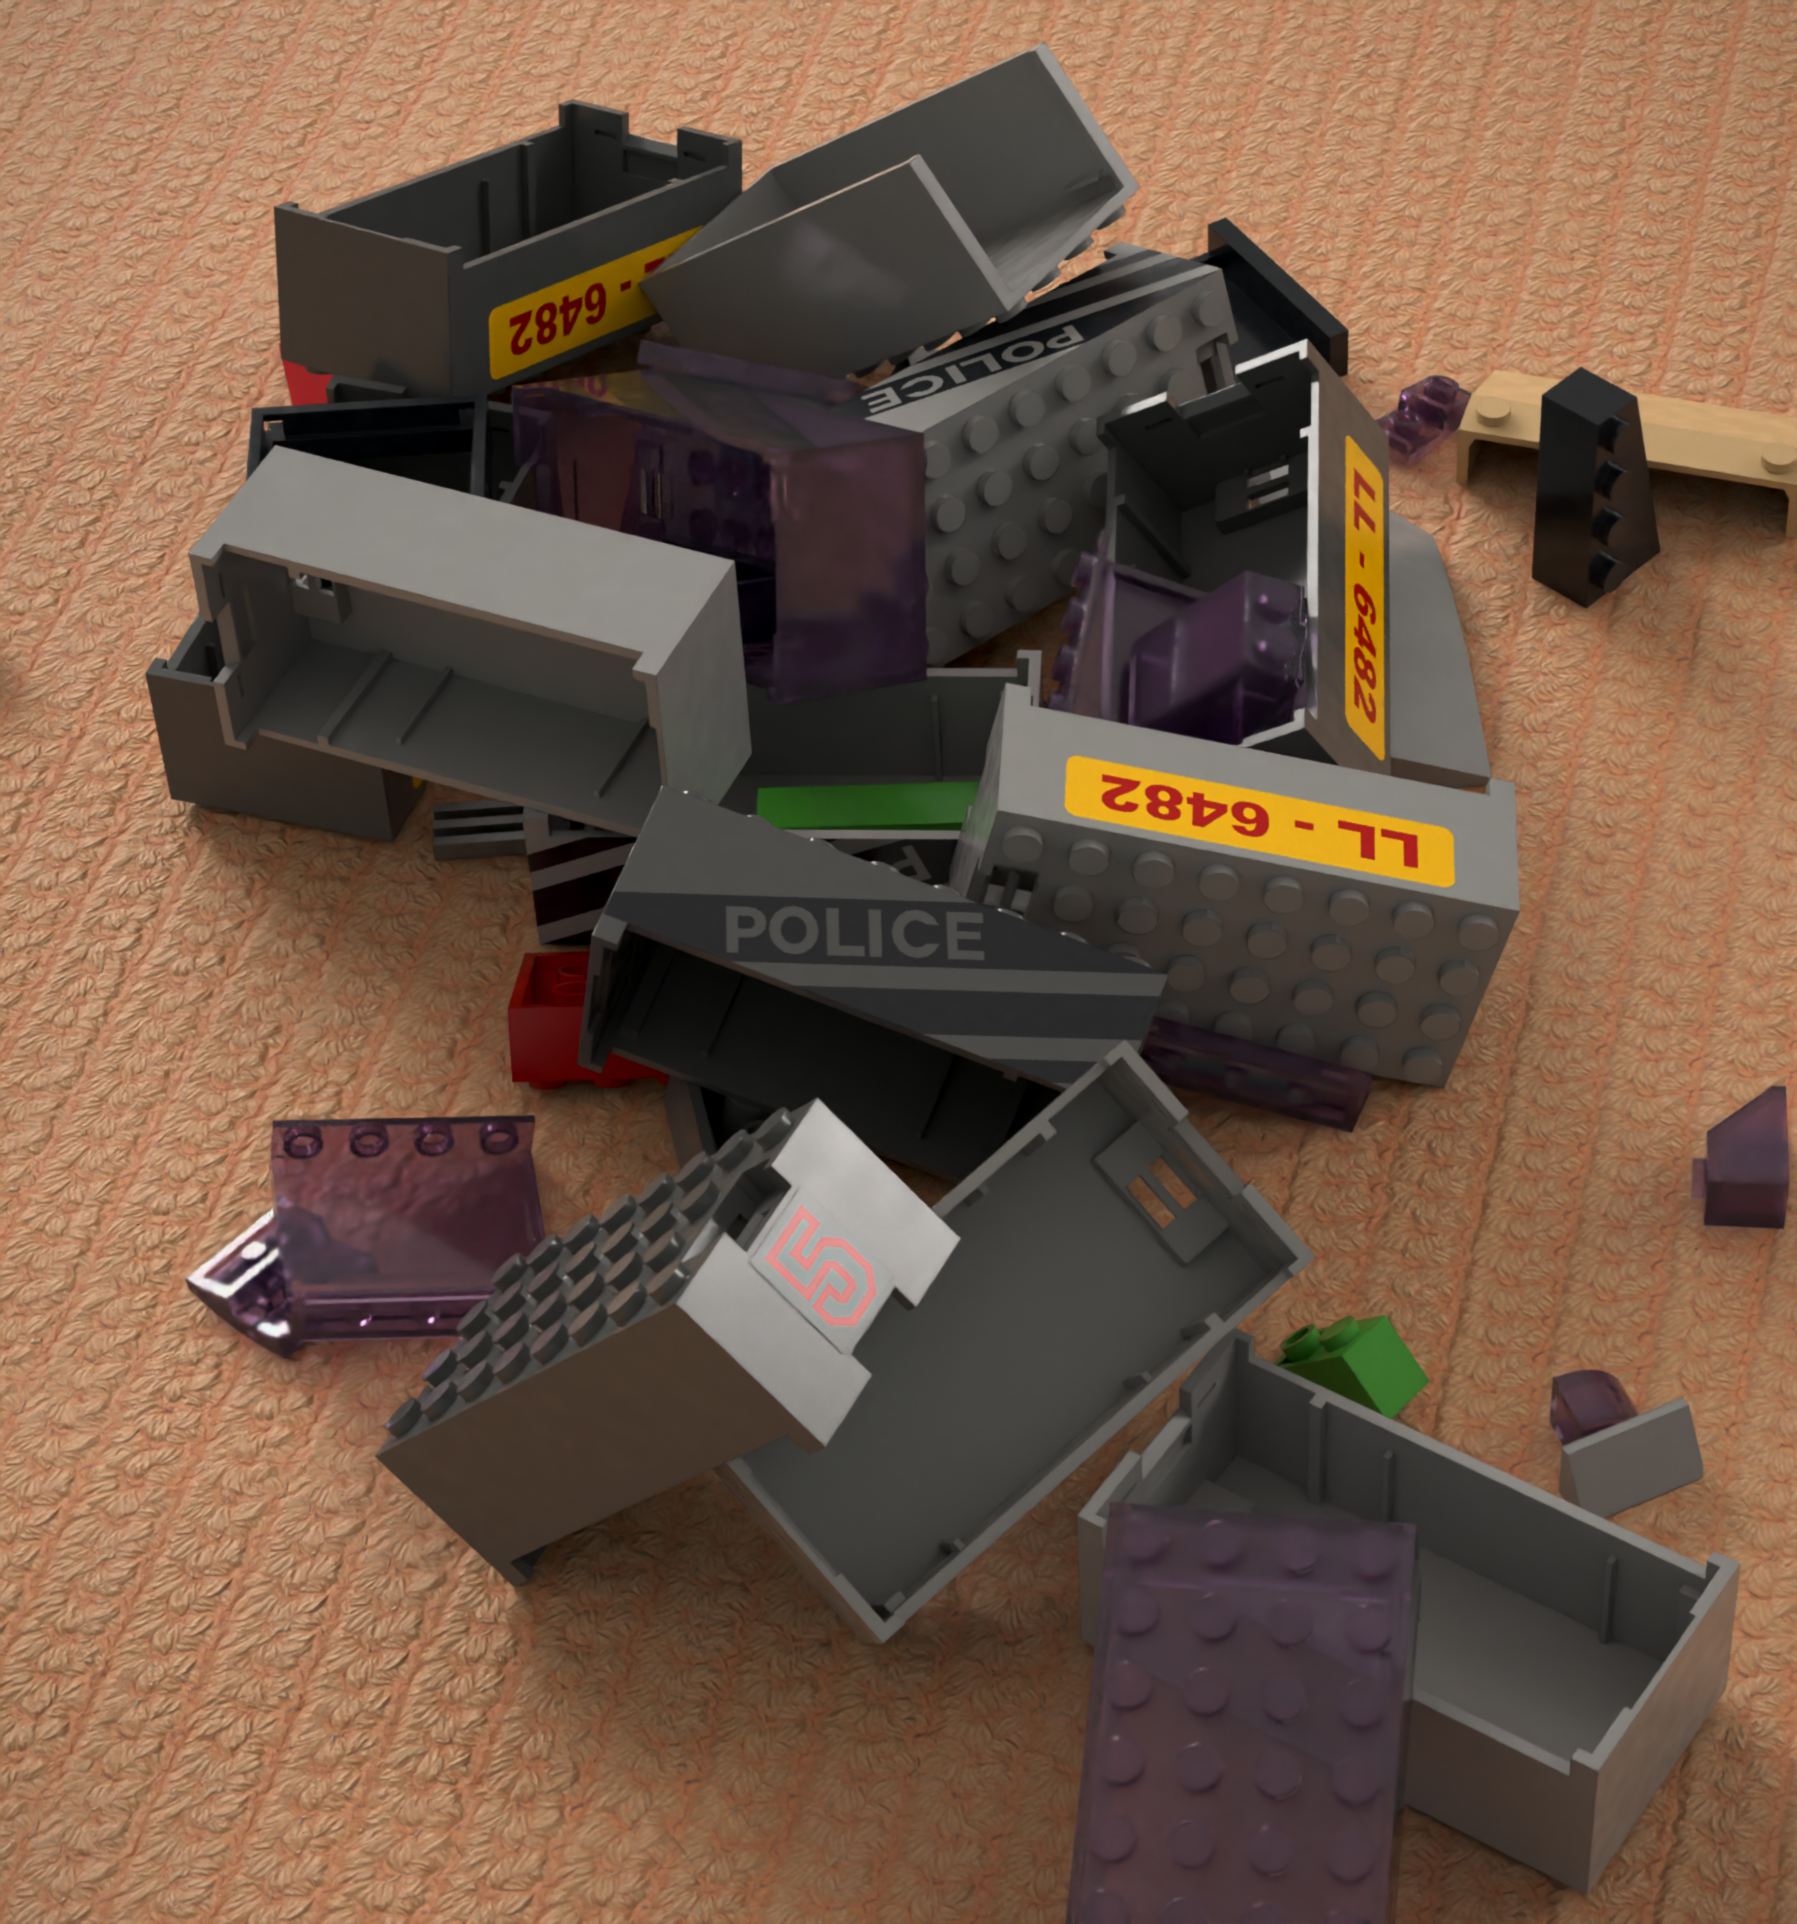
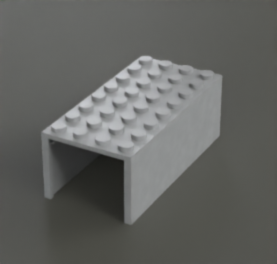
(900, 227)

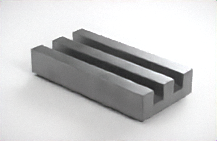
(477, 830)

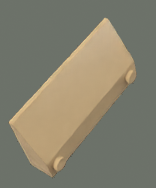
(1676, 435)

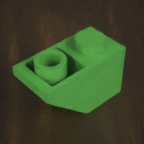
(1358, 1361)

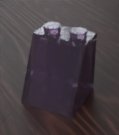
(1222, 662)

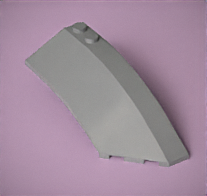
(1432, 689)

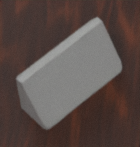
(1632, 1461)

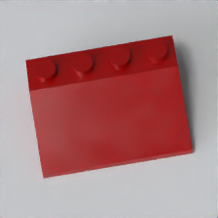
(547, 1026)

